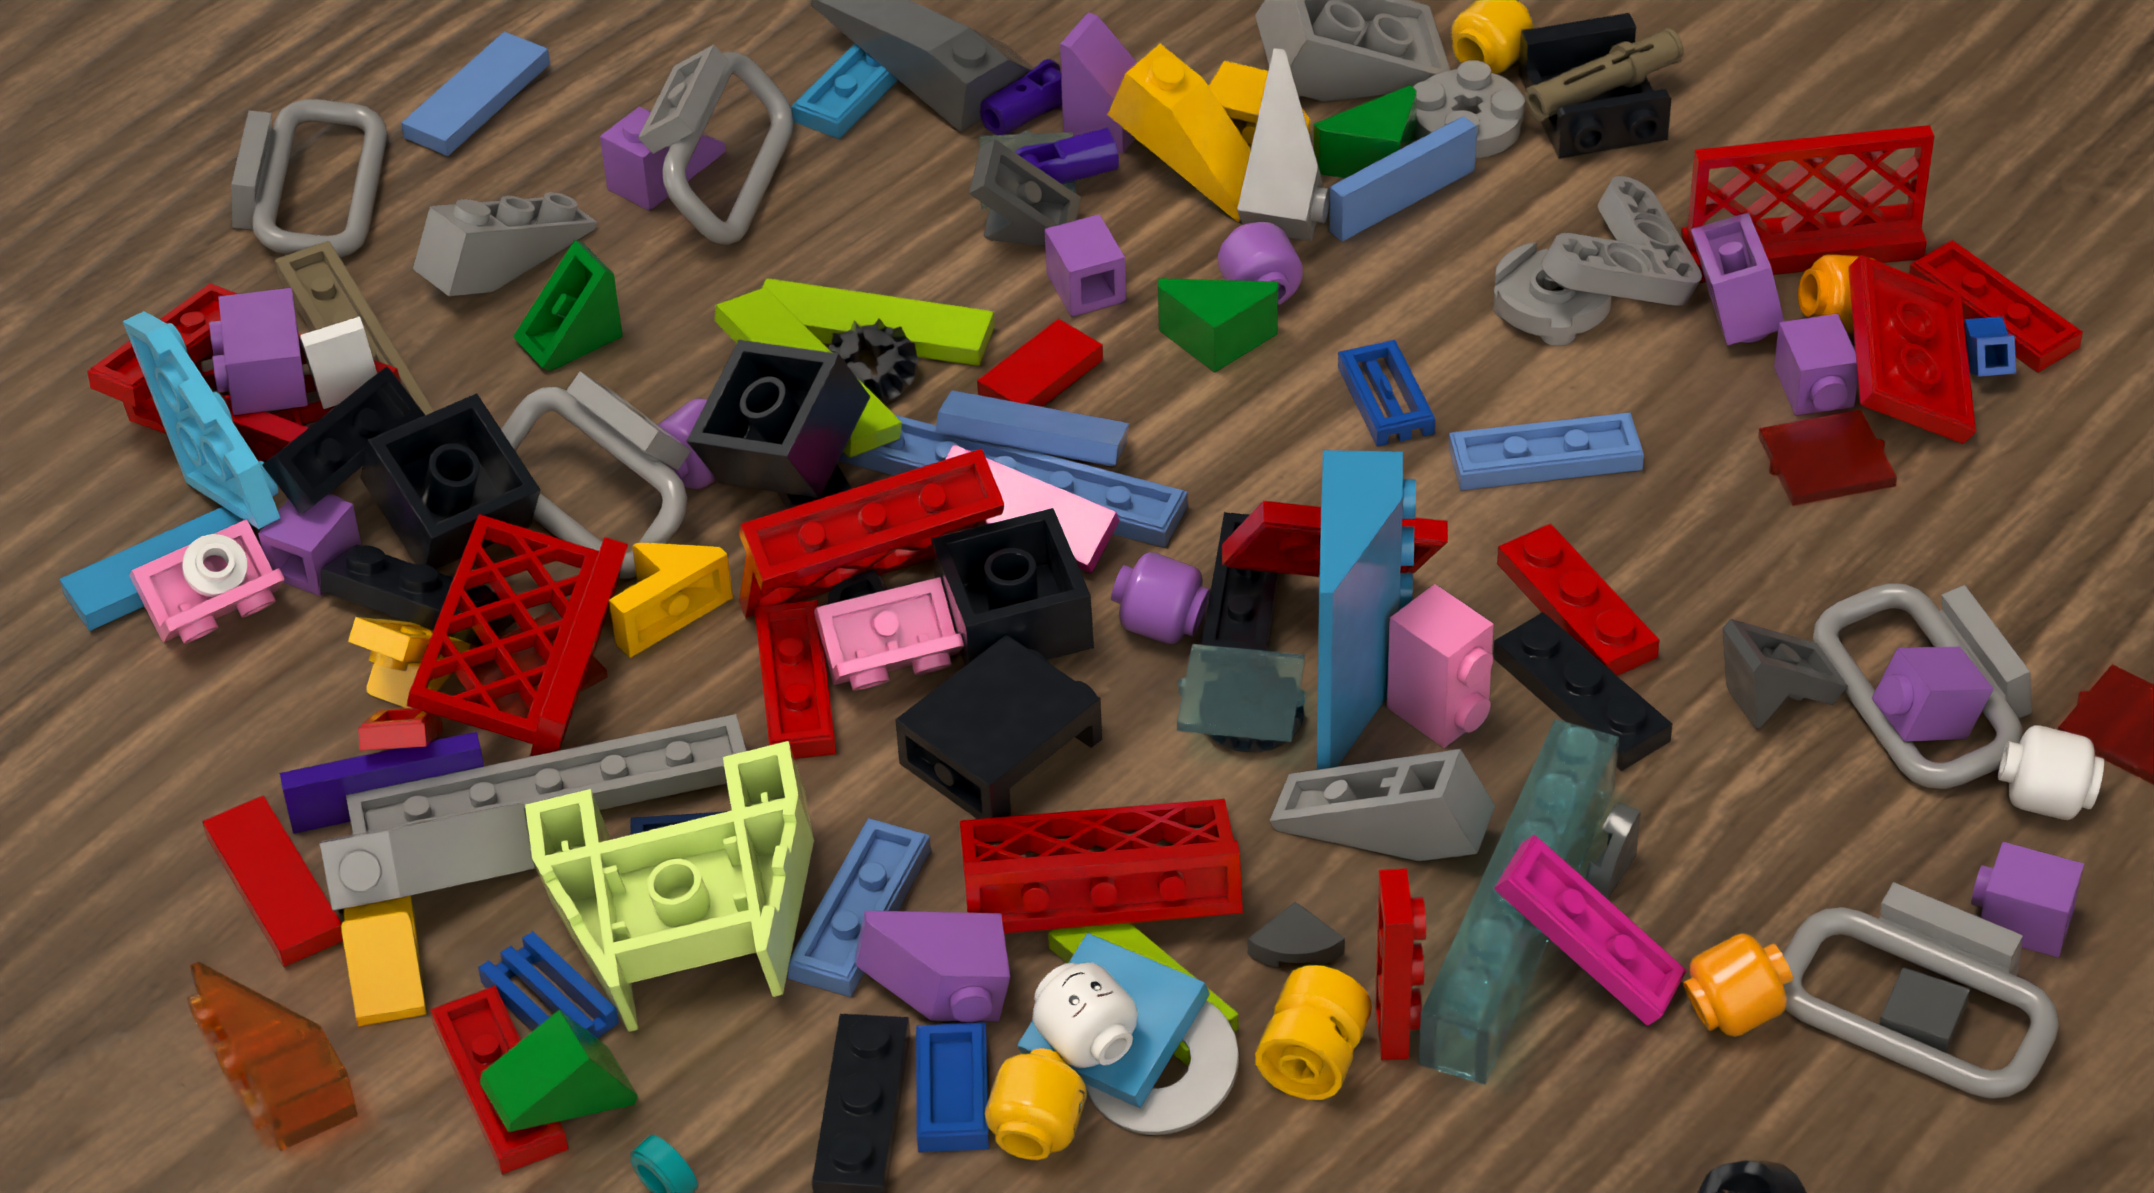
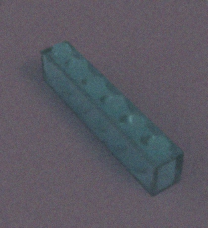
(1496, 945)

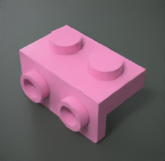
(183, 611)
(887, 633)

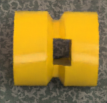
(1313, 1032)

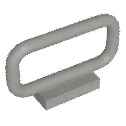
(681, 119)
(264, 165)
(625, 435)
(1960, 624)
(1945, 943)

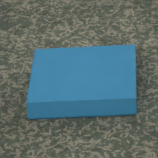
(1166, 1009)

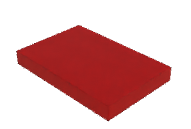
(1911, 349)
(1288, 539)

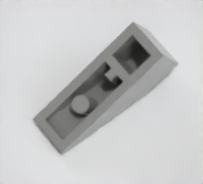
(1282, 169)
(1393, 807)
(426, 855)

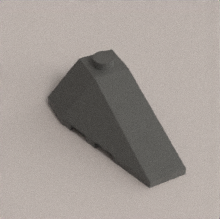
(929, 53)

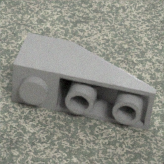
(488, 244)

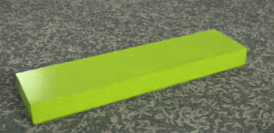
(766, 320)
(935, 328)

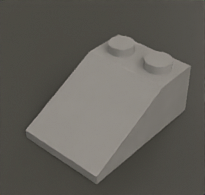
(1352, 45)

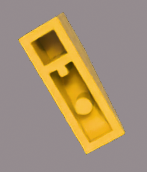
(1184, 126)

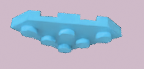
(200, 425)

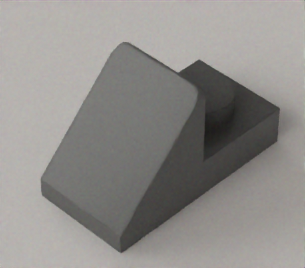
(1019, 196)
(1771, 665)

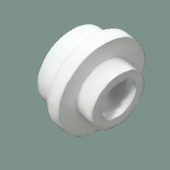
(209, 582)

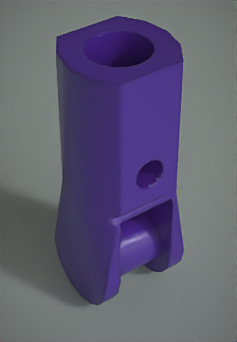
(1023, 99)
(1074, 156)

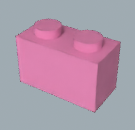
(1440, 666)

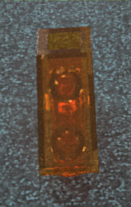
(280, 1056)

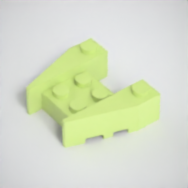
(681, 889)

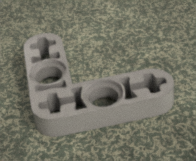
(1641, 264)

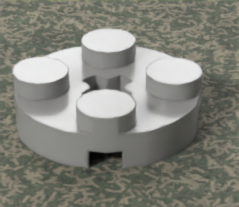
(1466, 91)
(1527, 304)

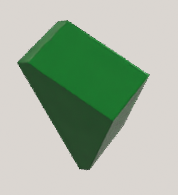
(1365, 133)
(573, 311)
(1217, 317)
(556, 1077)

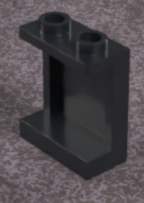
(1605, 122)
(995, 726)

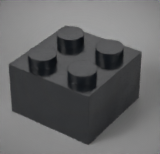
(778, 418)
(442, 475)
(1016, 583)

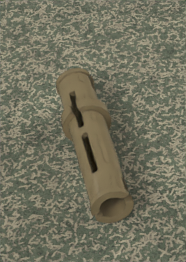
(1622, 66)

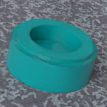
(662, 1167)

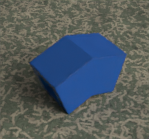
(1989, 347)

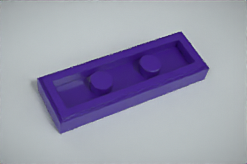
(318, 792)

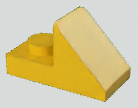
(671, 591)
(396, 656)
(383, 961)

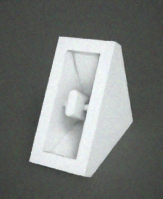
(338, 360)

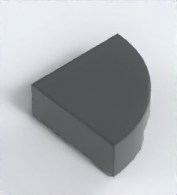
(1620, 851)
(1296, 938)

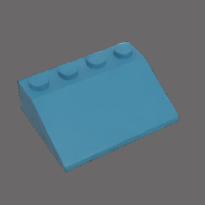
(1359, 589)

